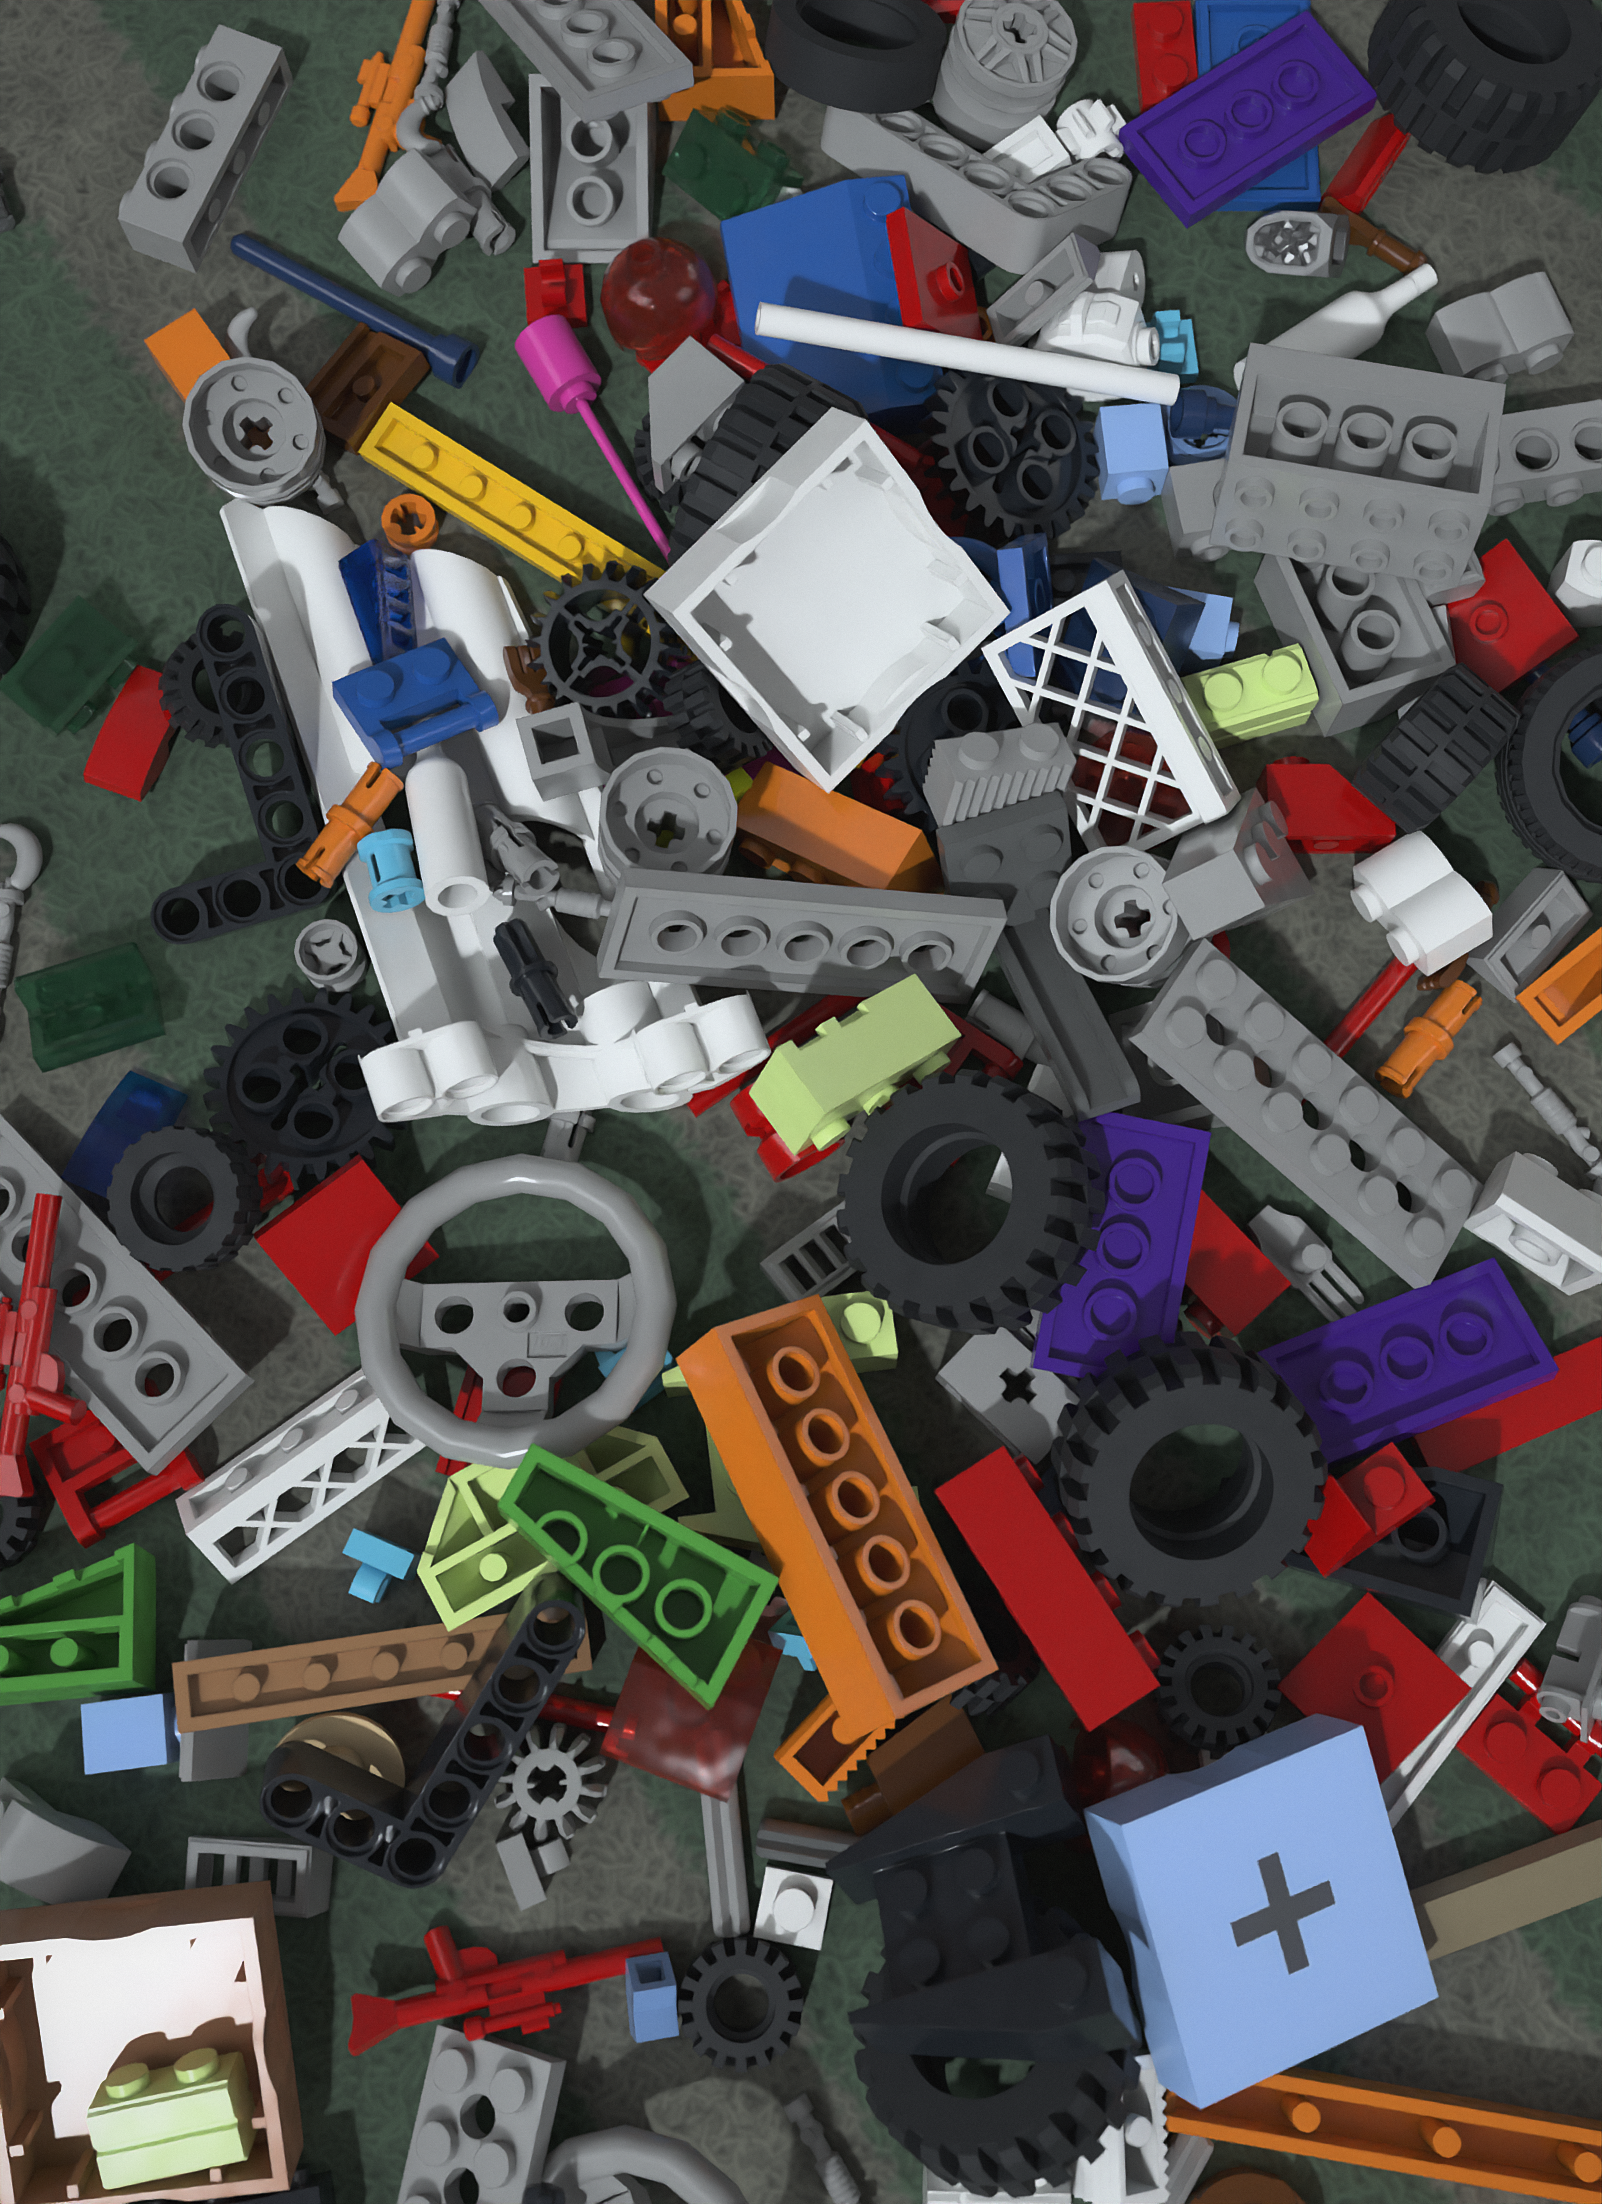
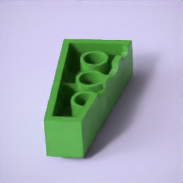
(650, 1575)

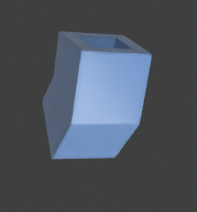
(651, 1997)

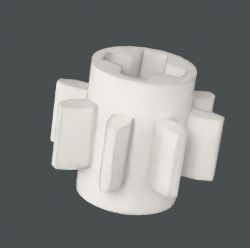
(1090, 131)

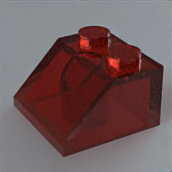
(675, 1736)

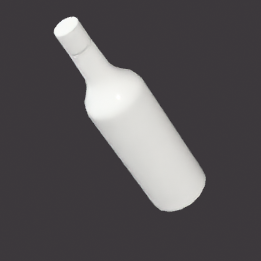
(1351, 321)
(445, 833)

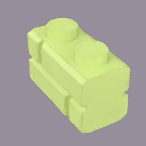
(1253, 695)
(172, 2118)

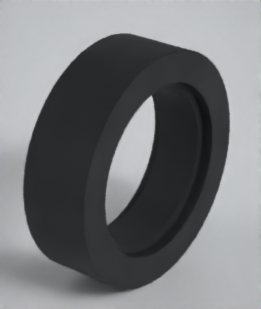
(850, 75)

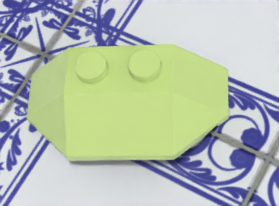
(482, 1560)

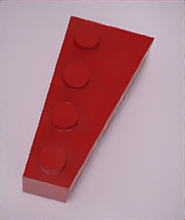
(1048, 1588)

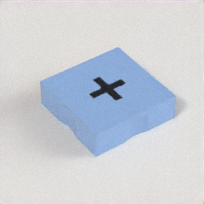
(1261, 1907)

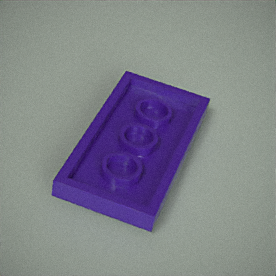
(1247, 119)
(1141, 1261)
(1413, 1362)

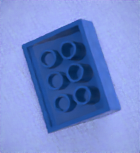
(832, 258)

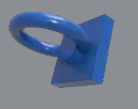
(1023, 584)

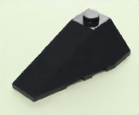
(1436, 1557)

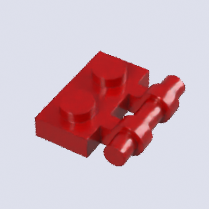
(1527, 1762)

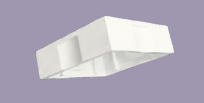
(828, 599)

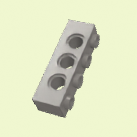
(229, 112)

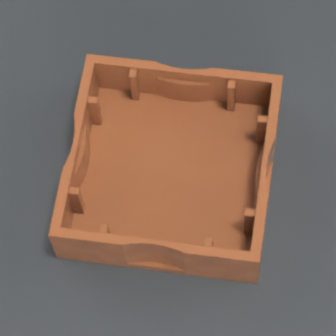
(130, 1986)

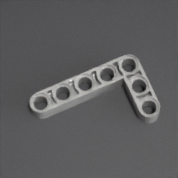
(975, 197)

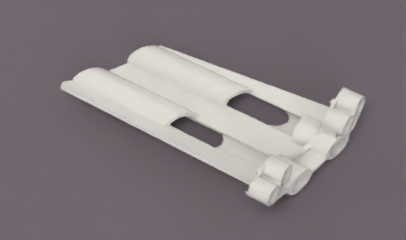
(448, 993)

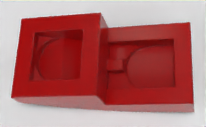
(133, 739)

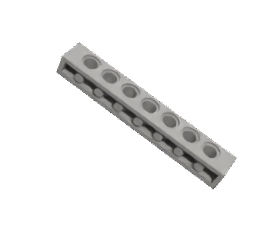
(1540, 436)

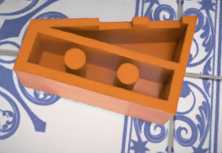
(724, 58)
(831, 837)

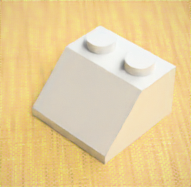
(1541, 1222)

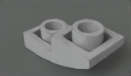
(479, 118)

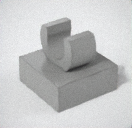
(527, 1866)

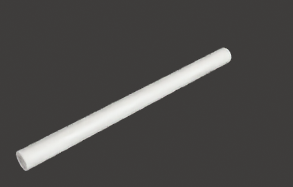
(965, 354)

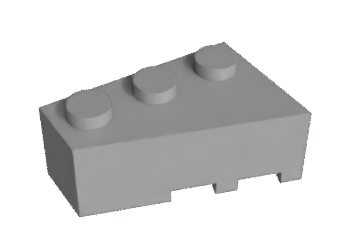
(1235, 869)

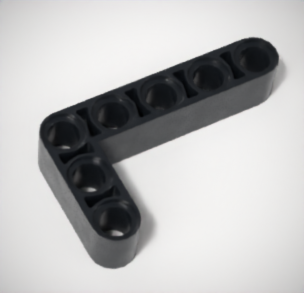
(263, 794)
(454, 1755)

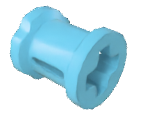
(391, 870)

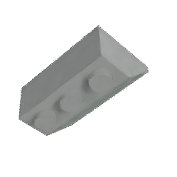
(1361, 635)

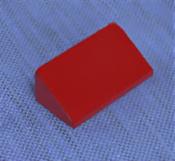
(1367, 165)

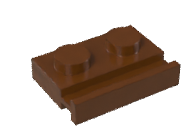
(362, 382)

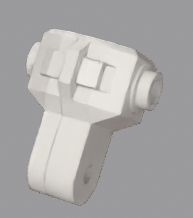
(1105, 321)

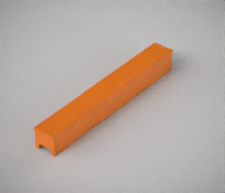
(1406, 2132)

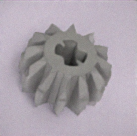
(555, 1805)

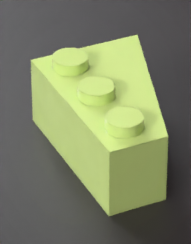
(854, 1065)

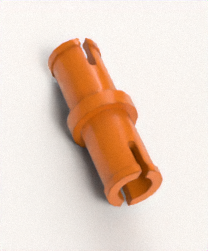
(350, 824)
(1428, 1039)

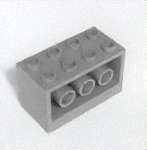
(1358, 464)

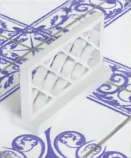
(1158, 695)

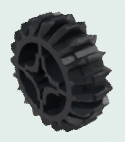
(626, 626)

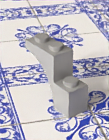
(580, 750)

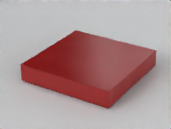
(328, 1238)

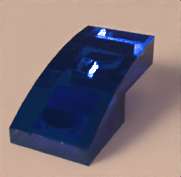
(129, 1112)

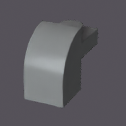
(54, 1852)

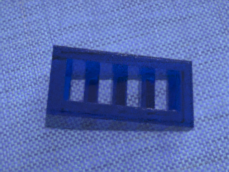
(382, 598)

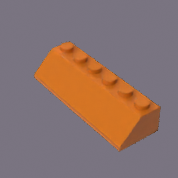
(835, 1514)

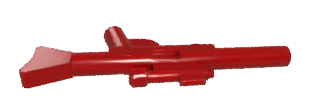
(34, 1375)
(476, 1981)

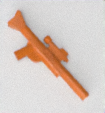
(389, 92)

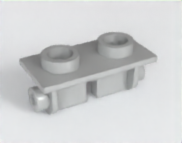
(1573, 1687)

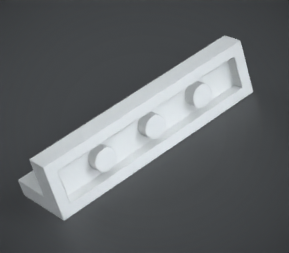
(289, 1460)

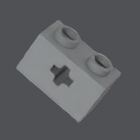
(976, 1384)

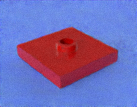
(932, 277)
(1508, 623)
(1379, 1678)

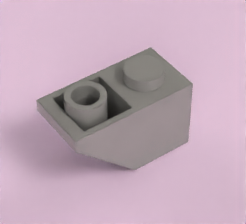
(685, 406)

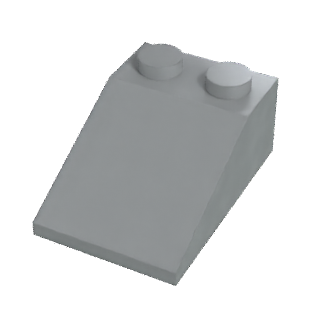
(588, 179)

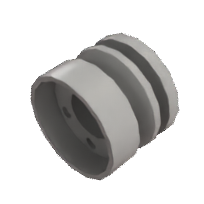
(1002, 68)
(259, 395)
(672, 793)
(1098, 915)

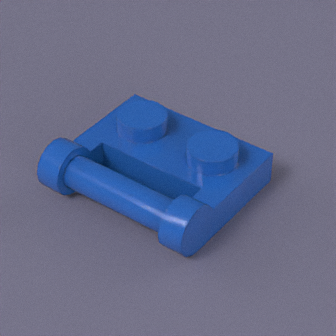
(409, 690)

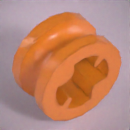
(396, 511)

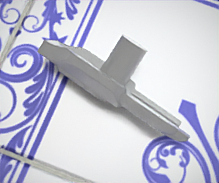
(1301, 1259)

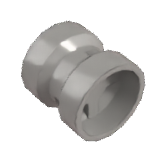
(322, 948)

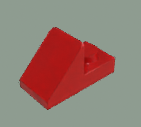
(1364, 1508)

